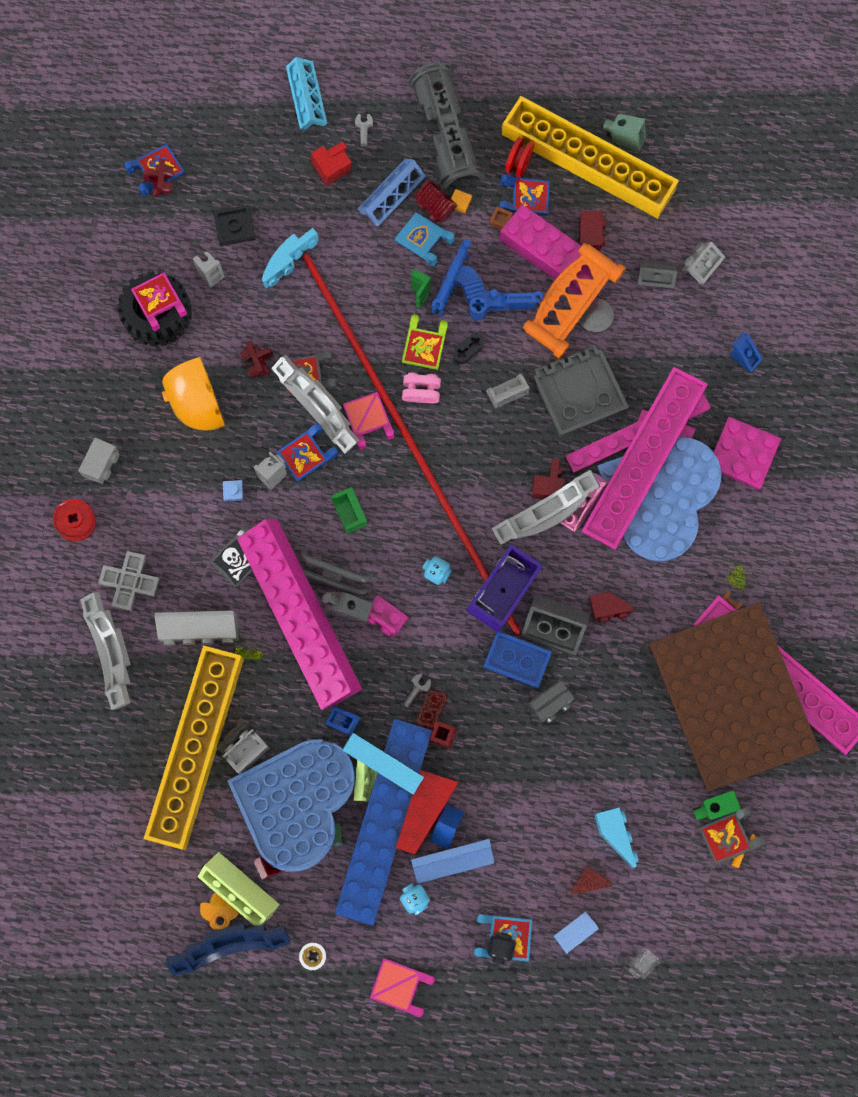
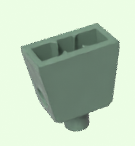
(627, 131)

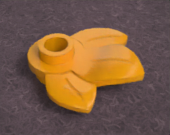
(218, 908)

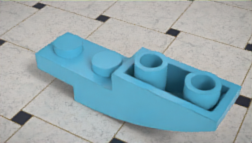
(282, 259)

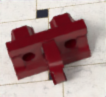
(157, 177)
(259, 357)

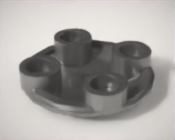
(597, 316)

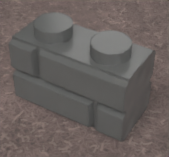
(551, 701)

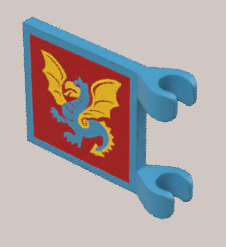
(517, 927)

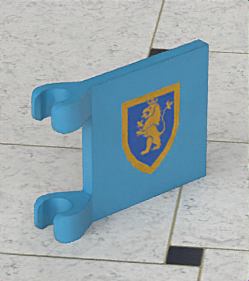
(421, 236)

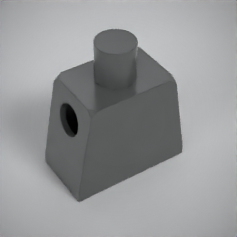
(338, 604)

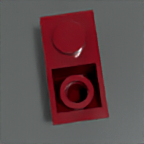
(607, 605)

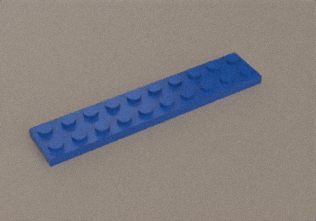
(381, 828)

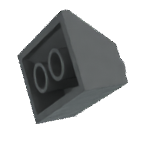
(555, 624)

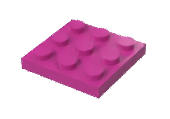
(745, 452)

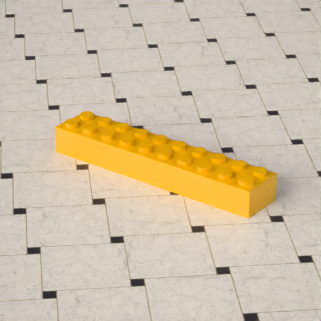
(590, 157)
(194, 748)

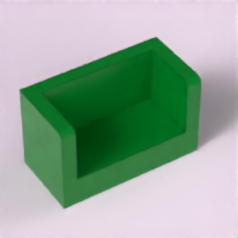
(349, 510)

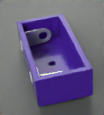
(514, 575)

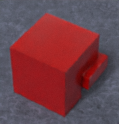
(331, 163)

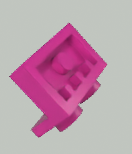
(386, 616)

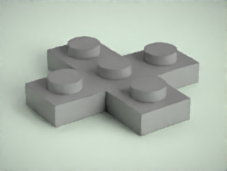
(129, 581)

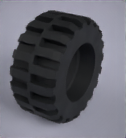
(141, 330)

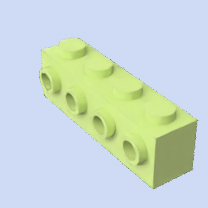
(238, 890)

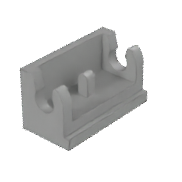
(210, 270)
(508, 391)

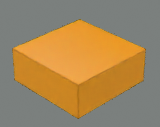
(462, 200)

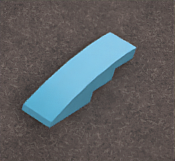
(382, 763)

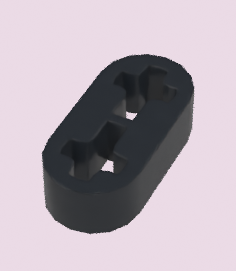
(465, 345)

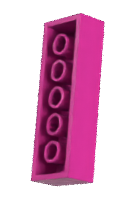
(543, 245)

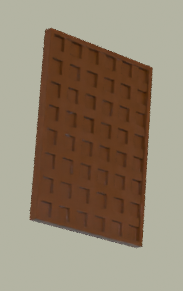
(733, 697)

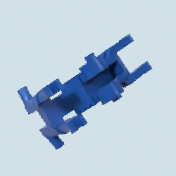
(475, 293)

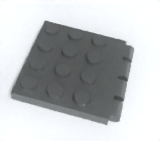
(579, 390)

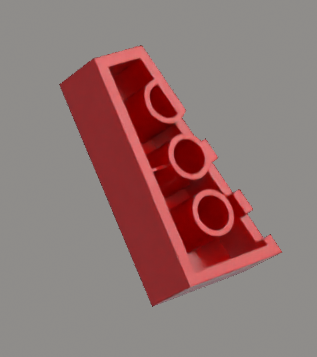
(424, 810)

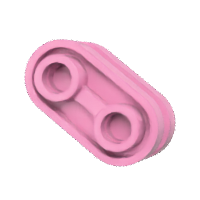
(427, 382)

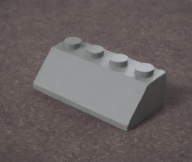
(197, 627)

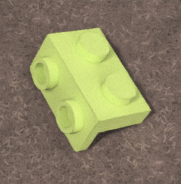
(364, 782)

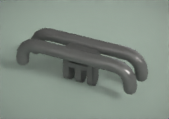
(333, 575)

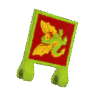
(424, 347)

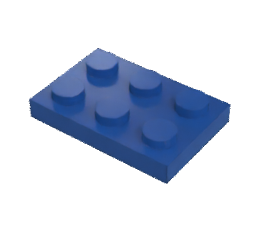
(517, 659)

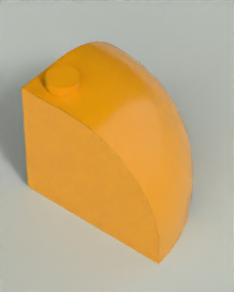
(192, 396)

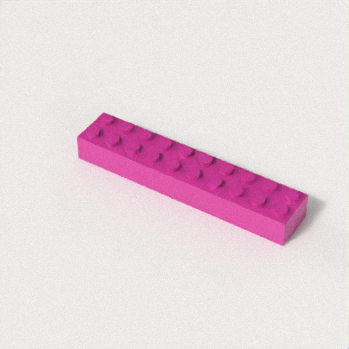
(299, 614)

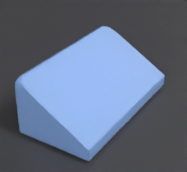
(576, 932)

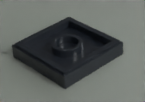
(234, 225)

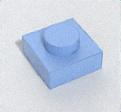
(232, 490)

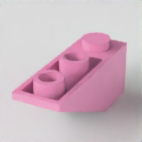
(578, 517)

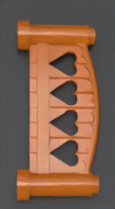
(554, 335)

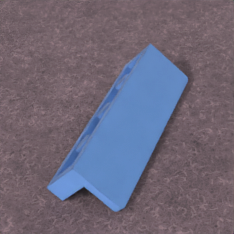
(453, 861)

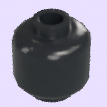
(501, 947)

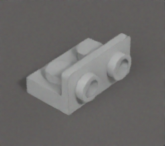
(703, 262)

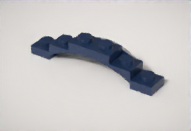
(226, 942)

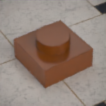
(500, 217)

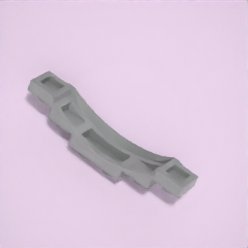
(317, 403)
(548, 511)
(110, 650)

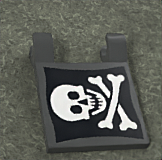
(232, 561)

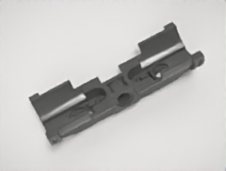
(449, 164)

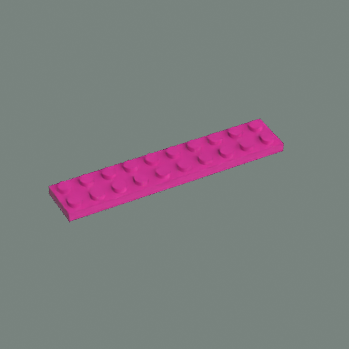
(644, 458)
(822, 707)

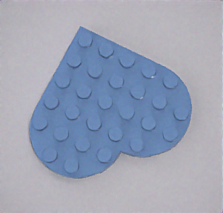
(668, 515)
(293, 800)

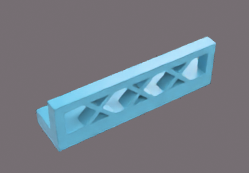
(301, 93)

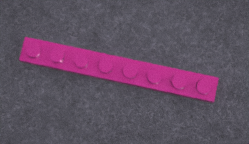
(615, 442)

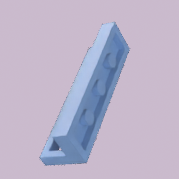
(387, 187)

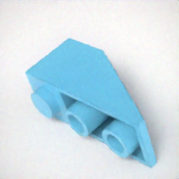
(613, 830)

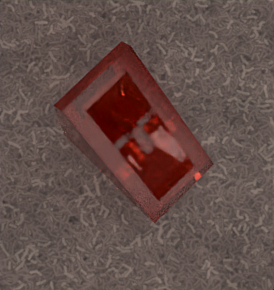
(588, 881)

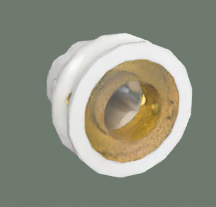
(311, 964)

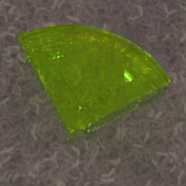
(737, 578)
(249, 653)

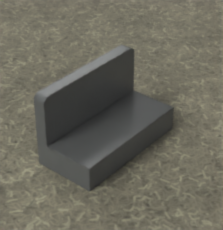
(657, 273)

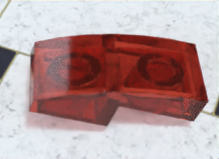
(431, 709)

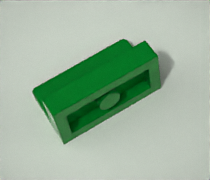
(422, 285)

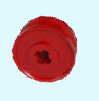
(519, 157)
(74, 530)

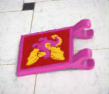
(157, 297)

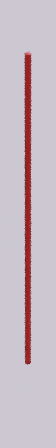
(401, 426)

